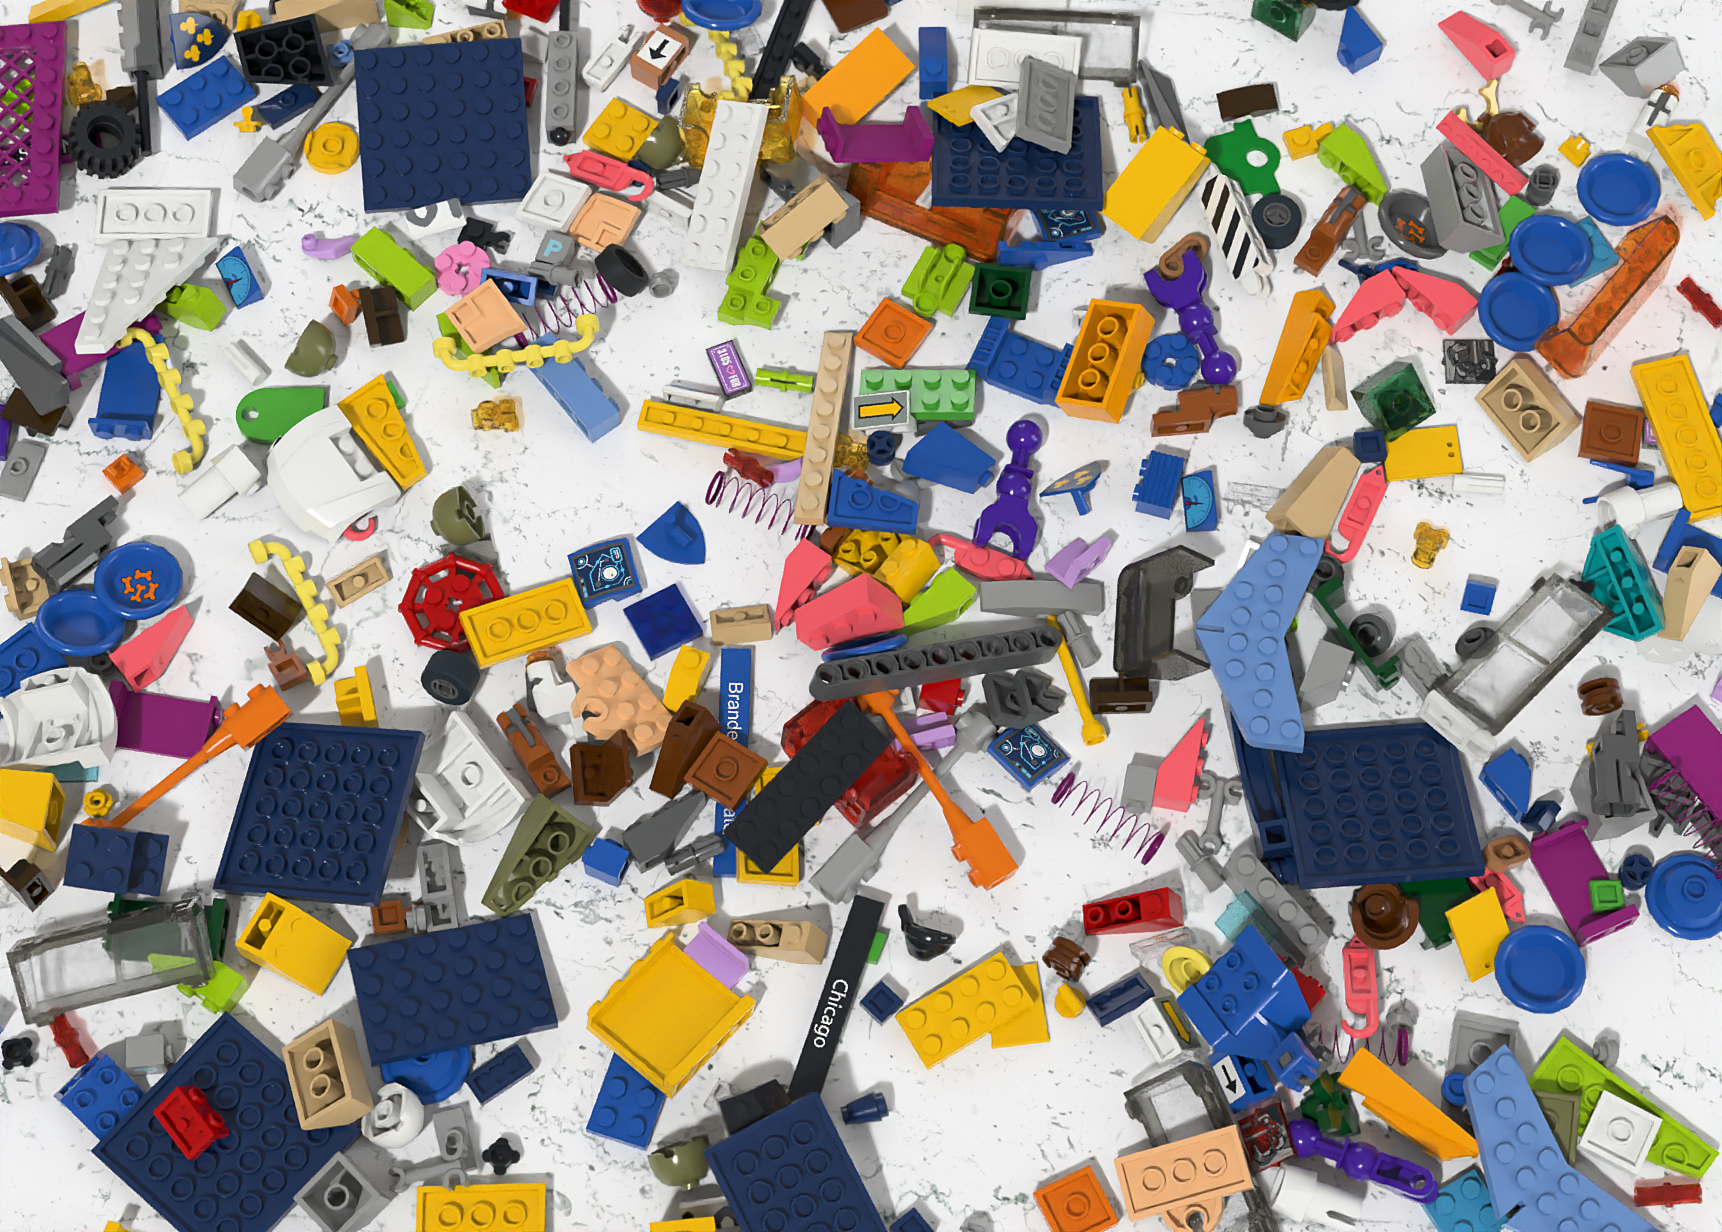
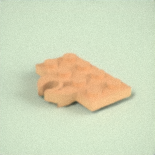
(618, 700)
(1185, 1178)

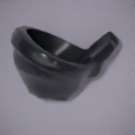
(922, 941)

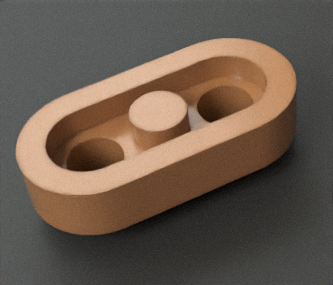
(1173, 257)
(1505, 853)

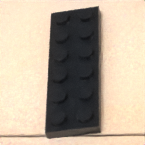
(806, 787)

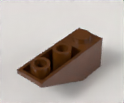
(682, 745)

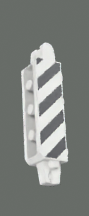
(1235, 231)

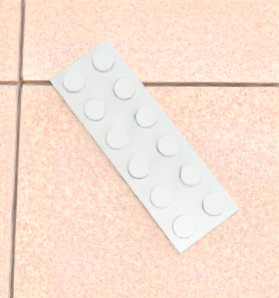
(724, 186)

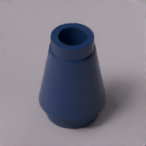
(865, 1109)

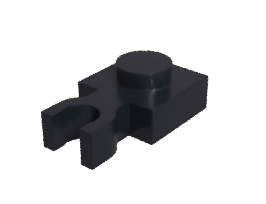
(808, 62)
(483, 235)

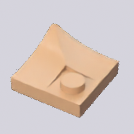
(603, 222)
(485, 317)

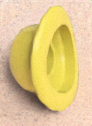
(1185, 966)

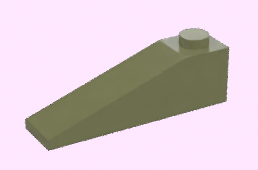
(538, 850)

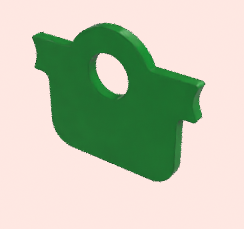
(1230, 154)

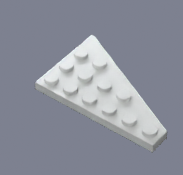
(133, 283)

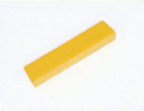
(59, 9)

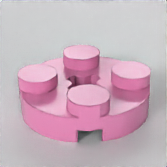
(458, 256)

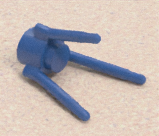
(1635, 478)

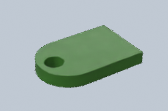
(277, 410)

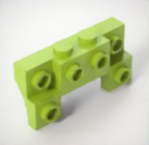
(749, 284)

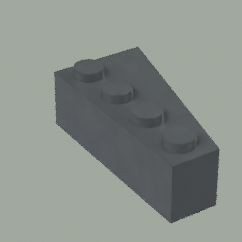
(792, 177)

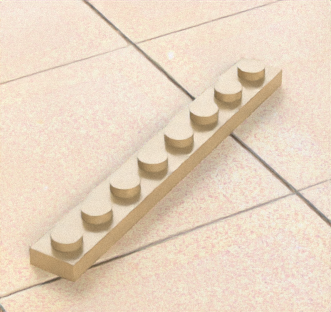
(823, 429)

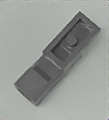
(81, 547)
(1612, 767)

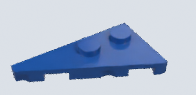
(1039, 254)

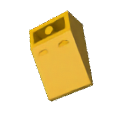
(892, 559)
(293, 944)

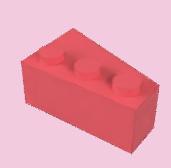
(848, 614)

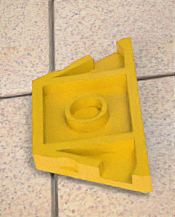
(1693, 162)

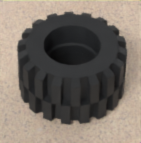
(108, 120)

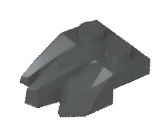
(1020, 699)
(1651, 771)

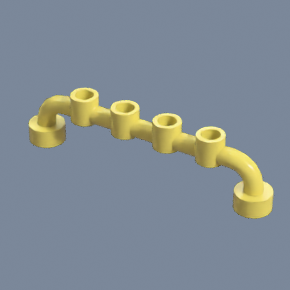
(731, 67)
(505, 359)
(179, 403)
(305, 591)

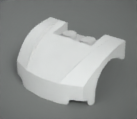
(325, 476)
(59, 720)
(463, 788)

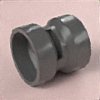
(1541, 187)

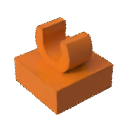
(345, 303)
(123, 473)

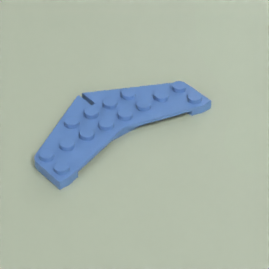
(1246, 641)
(1526, 1163)

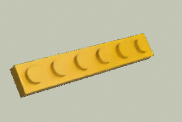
(721, 431)

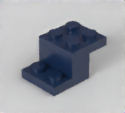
(116, 860)

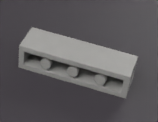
(1299, 932)

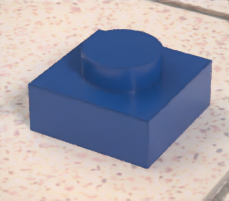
(1478, 597)

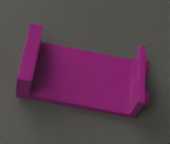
(877, 143)
(61, 343)
(163, 723)
(1697, 750)
(1565, 867)

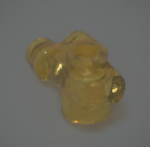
(81, 86)
(495, 416)
(850, 453)
(1428, 544)

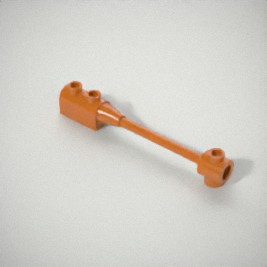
(242, 726)
(973, 841)

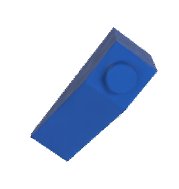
(932, 61)

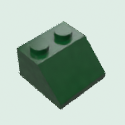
(1000, 291)

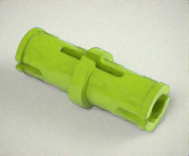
(765, 378)

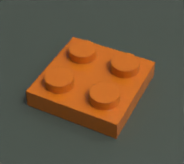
(892, 334)
(1076, 1204)

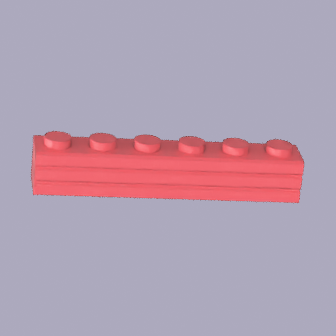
(1481, 154)

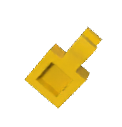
(1304, 141)

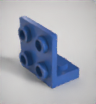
(99, 1094)

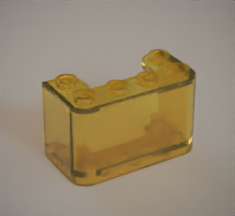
(780, 130)

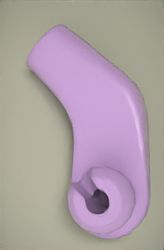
(326, 249)
(785, 472)

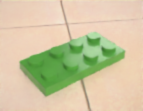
(932, 392)

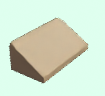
(1334, 380)
(357, 581)
(740, 625)

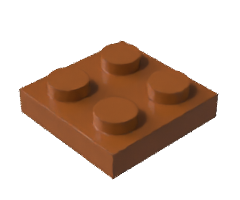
(1611, 434)
(725, 771)

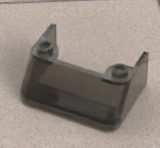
(1147, 615)

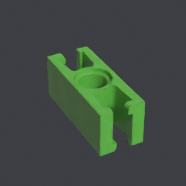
(1510, 215)

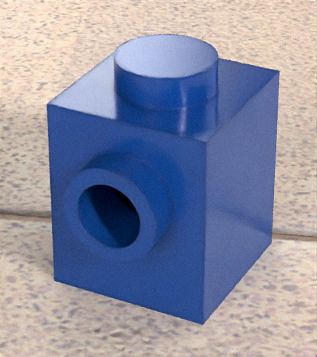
(606, 861)

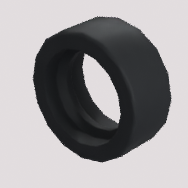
(621, 270)

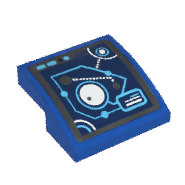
(1065, 228)
(605, 573)
(1028, 755)

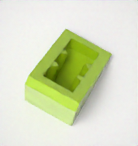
(409, 13)

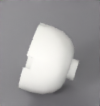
(395, 1117)

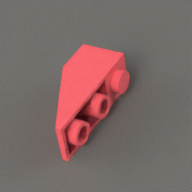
(1479, 44)
(1439, 299)
(1373, 301)
(802, 574)
(150, 652)
(1176, 774)

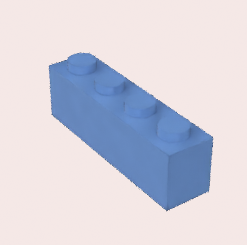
(577, 393)

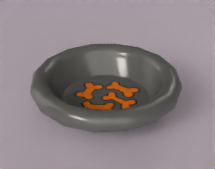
(1410, 225)

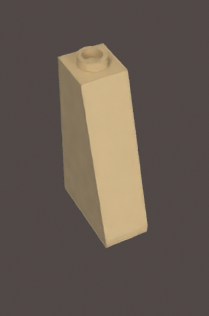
(329, 14)
(1315, 495)

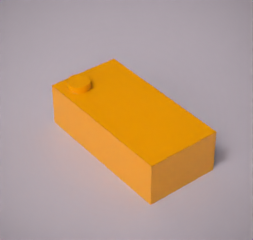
(858, 81)
(1105, 360)

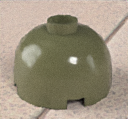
(662, 146)
(313, 351)
(456, 519)
(681, 1163)

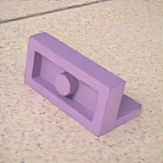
(1078, 561)
(927, 733)
(717, 956)

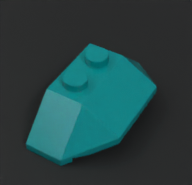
(1623, 586)

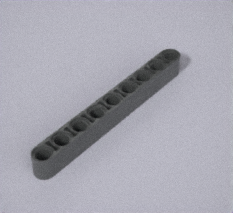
(1008, 651)

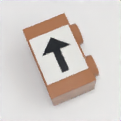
(659, 56)

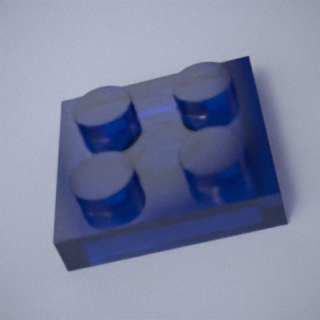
(663, 622)

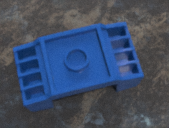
(1019, 363)

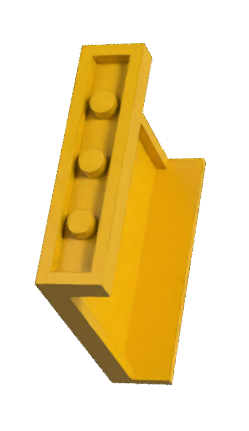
(668, 1016)

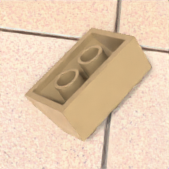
(803, 218)
(1527, 409)
(327, 1077)

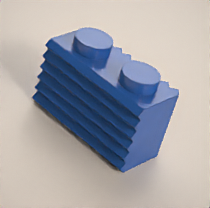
(1159, 484)

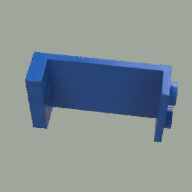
(128, 395)
(1686, 535)

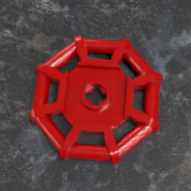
(438, 596)

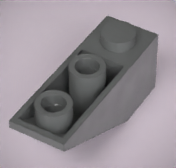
(661, 834)

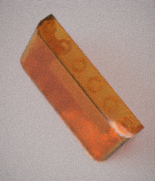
(889, 195)
(1646, 263)

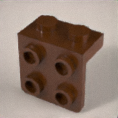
(853, 14)
(601, 771)

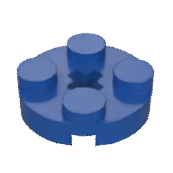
(1163, 375)

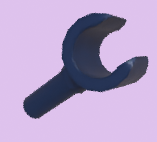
(1363, 272)

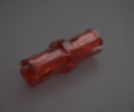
(1701, 302)
(748, 468)
(67, 1039)
(1667, 1195)

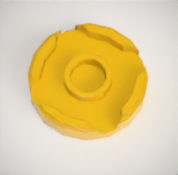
(332, 148)

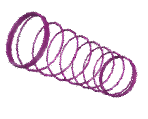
(613, 300)
(723, 477)
(1663, 779)
(1153, 848)
(1402, 1056)

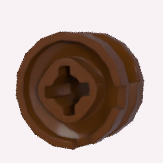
(1600, 696)
(1066, 959)

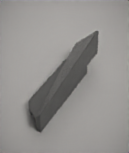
(1161, 99)
(32, 366)

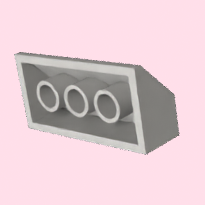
(1461, 202)

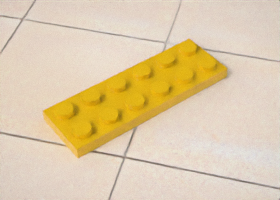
(1683, 433)

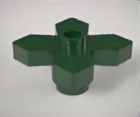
(1330, 1106)

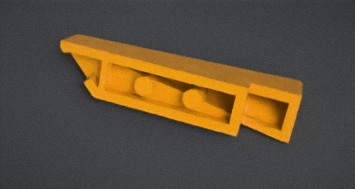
(1298, 348)
(1406, 1109)

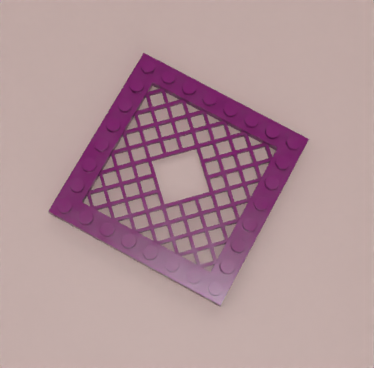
(41, 188)

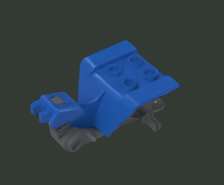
(1257, 1011)

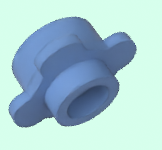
(337, 59)

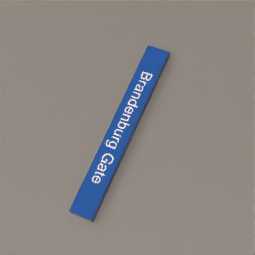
(734, 719)

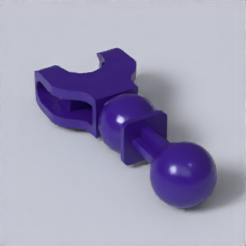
(1195, 317)
(1013, 491)
(1365, 1163)

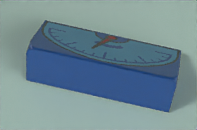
(239, 278)
(1199, 502)

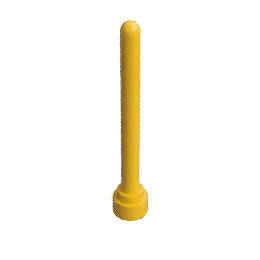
(1092, 731)

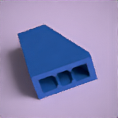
(950, 460)

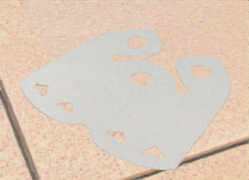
(1704, 628)

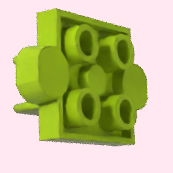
(939, 280)

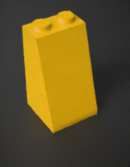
(1155, 184)
(31, 807)

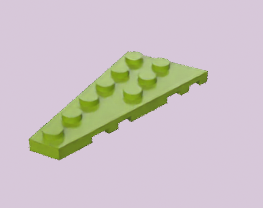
(1576, 1073)

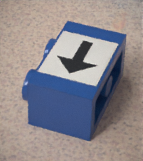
(1242, 1080)

